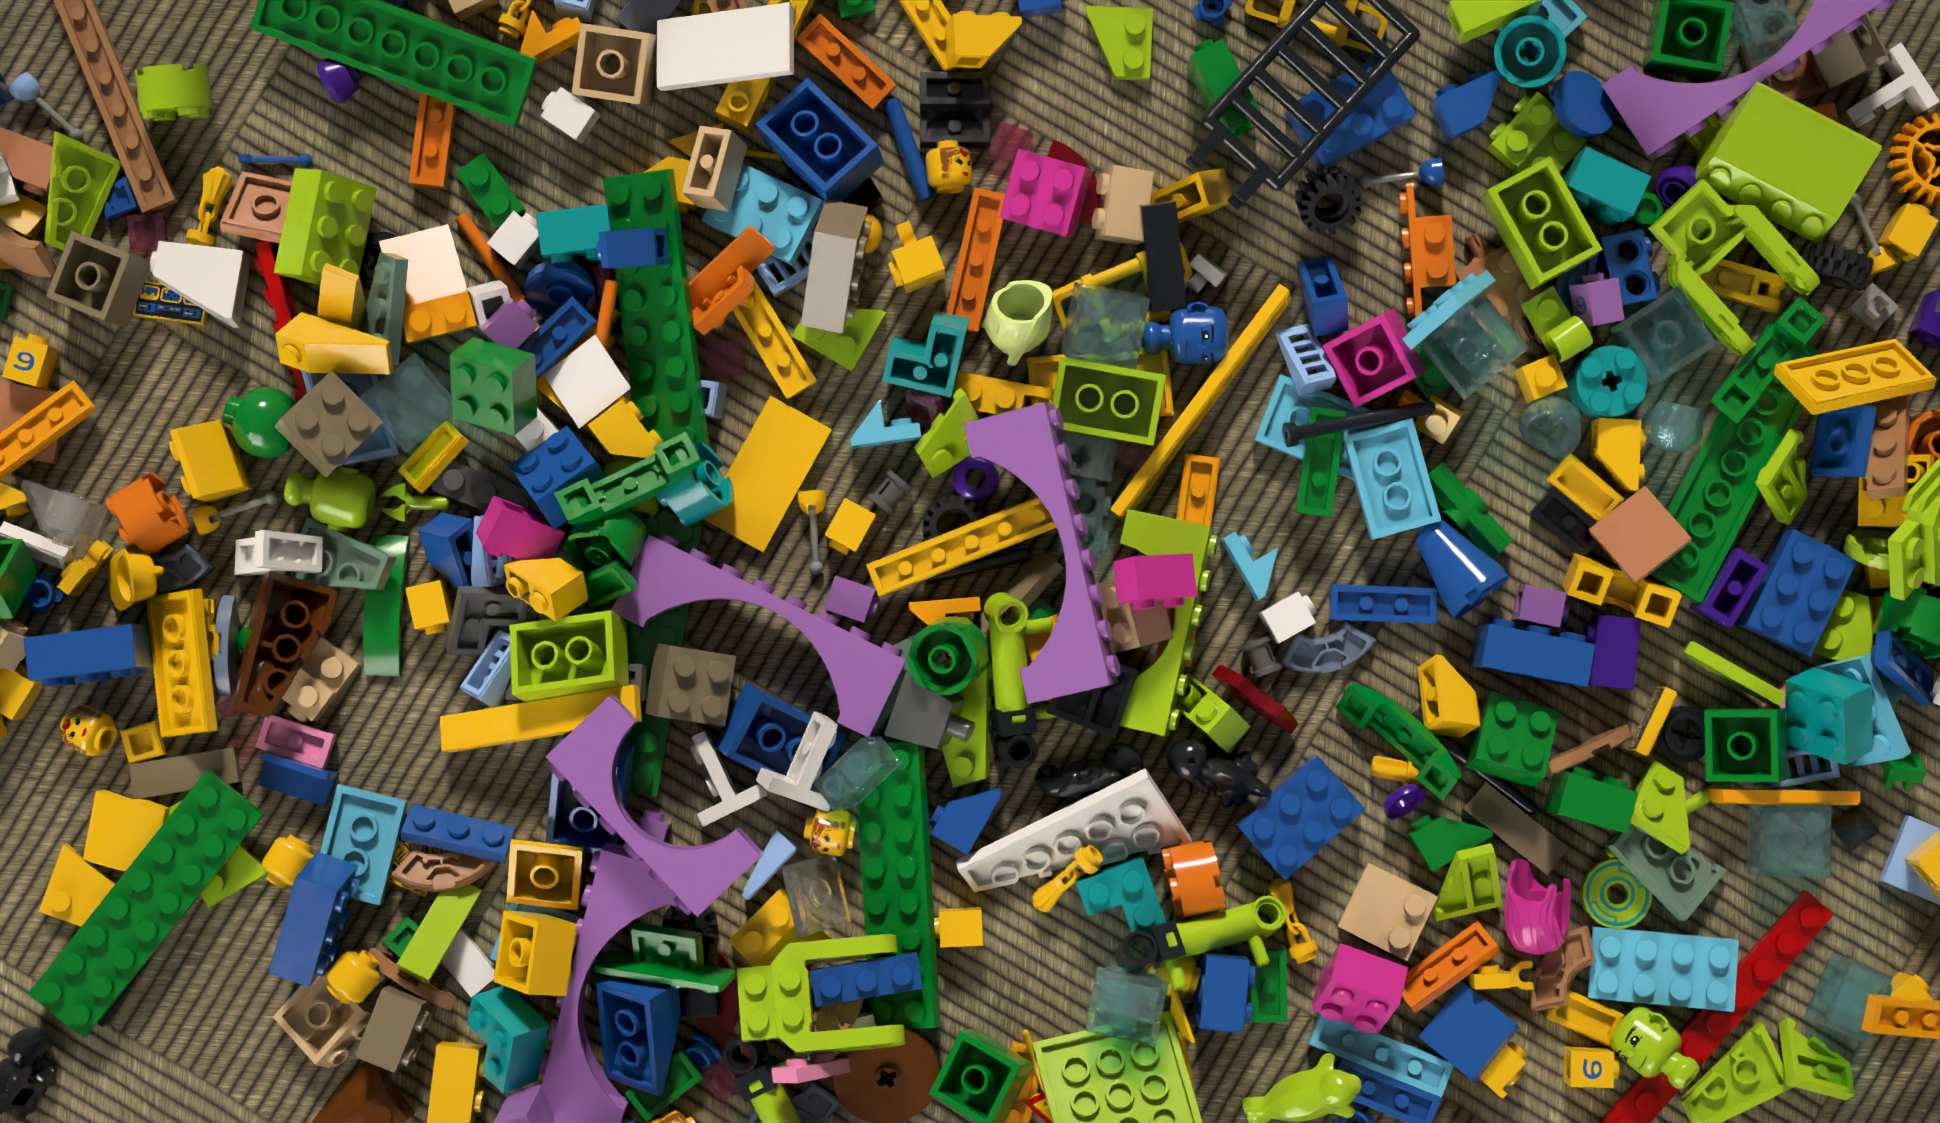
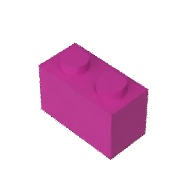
(517, 532)
(1155, 580)

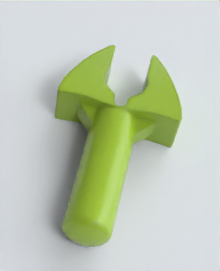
(413, 502)

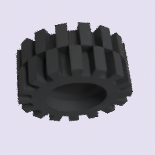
(1333, 216)
(1840, 266)
(946, 506)

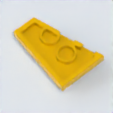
(74, 888)

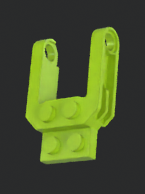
(1702, 232)
(1916, 543)
(779, 1005)

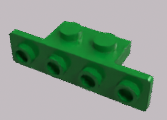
(666, 958)

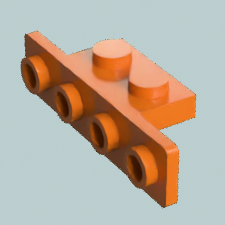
(1430, 251)
(727, 280)

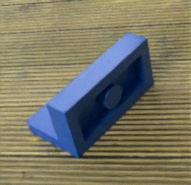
(297, 778)

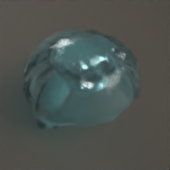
(1552, 426)
(1673, 426)

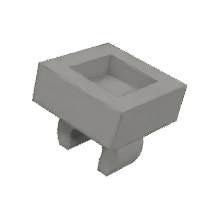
(1206, 271)
(1872, 308)

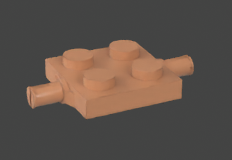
(1510, 286)

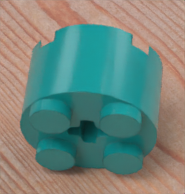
(1513, 39)
(1612, 363)
(701, 490)

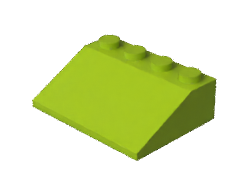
(1786, 161)

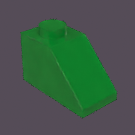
(1439, 838)

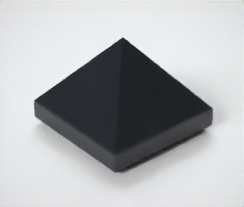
(1854, 827)

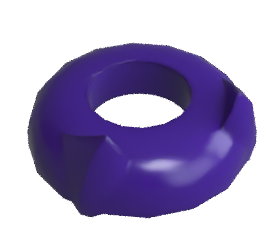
(960, 478)
(1404, 801)

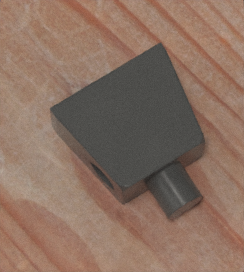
(927, 717)

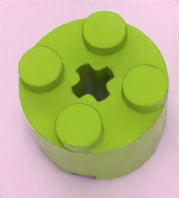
(173, 90)

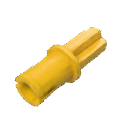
(1395, 770)

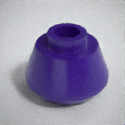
(338, 79)
(1675, 183)

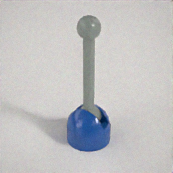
(1429, 173)

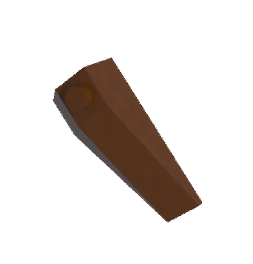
(281, 634)
(365, 1097)

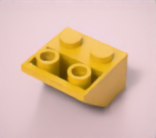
(209, 461)
(1887, 512)

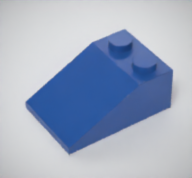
(767, 732)
(637, 1031)

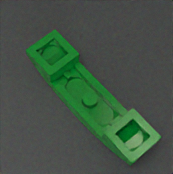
(1756, 368)
(631, 485)
(384, 612)
(1405, 733)

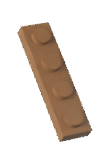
(1889, 449)

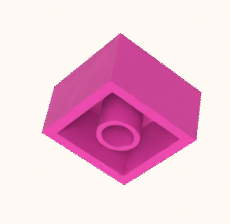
(1045, 193)
(1374, 358)
(1359, 989)

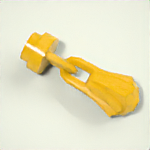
(511, 26)
(215, 187)
(1048, 894)
(1305, 950)

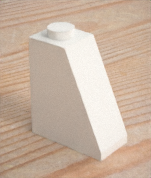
(205, 276)

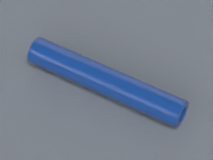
(908, 149)

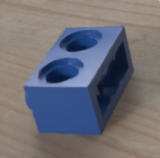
(1637, 268)

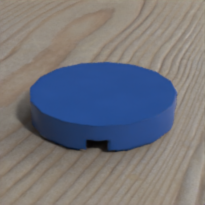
(1582, 105)
(554, 284)

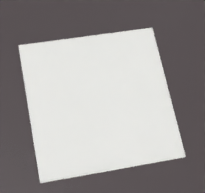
(587, 381)

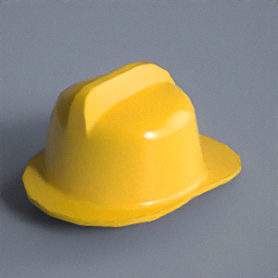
(132, 578)

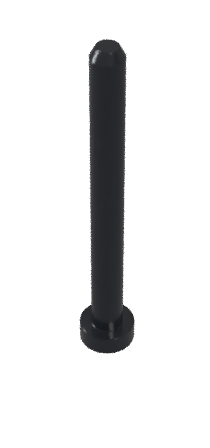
(1293, 433)
(1500, 784)

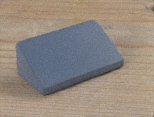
(643, 14)

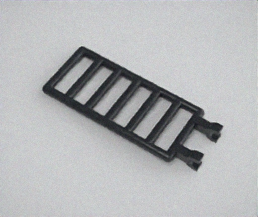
(1319, 130)

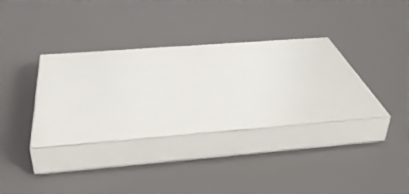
(725, 47)

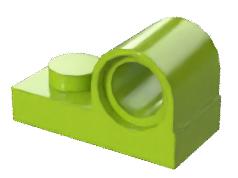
(1555, 326)

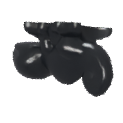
(1214, 770)
(1089, 775)
(18, 1082)

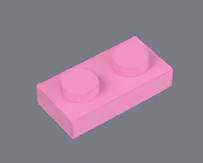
(296, 741)
(801, 1070)

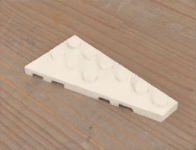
(1115, 820)

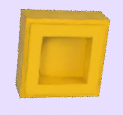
(143, 742)

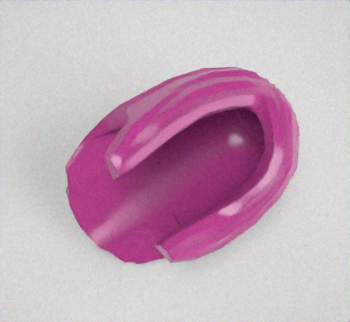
(1535, 914)

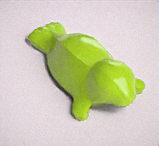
(1306, 1095)

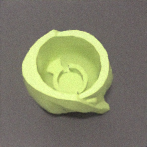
(1019, 317)

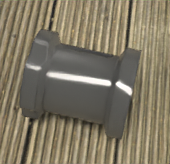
(889, 492)
(1261, 657)

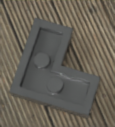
(474, 613)

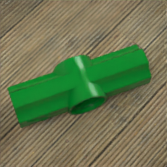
(1467, 512)

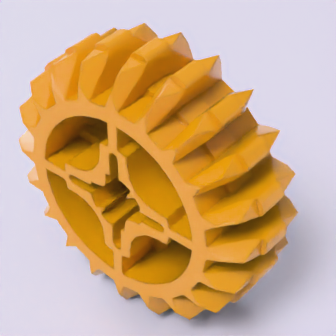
(1908, 149)

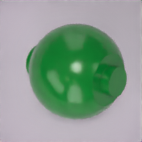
(254, 421)

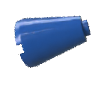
(1458, 568)

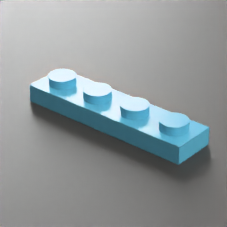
(1382, 1054)

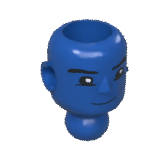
(1192, 335)

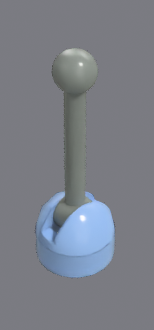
(27, 90)

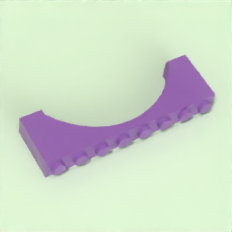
(1665, 109)
(1078, 649)
(859, 670)
(572, 1075)

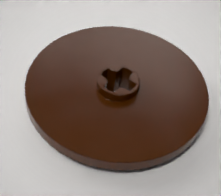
(891, 1100)

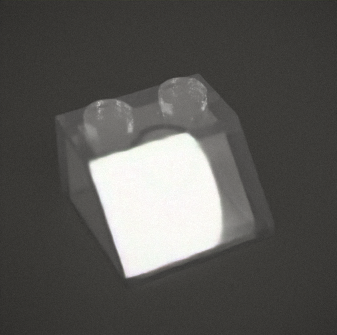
(66, 516)

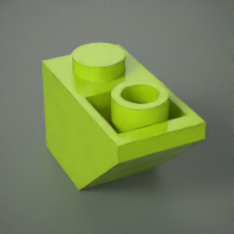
(1211, 714)

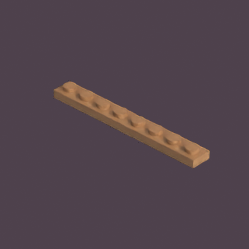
(117, 104)

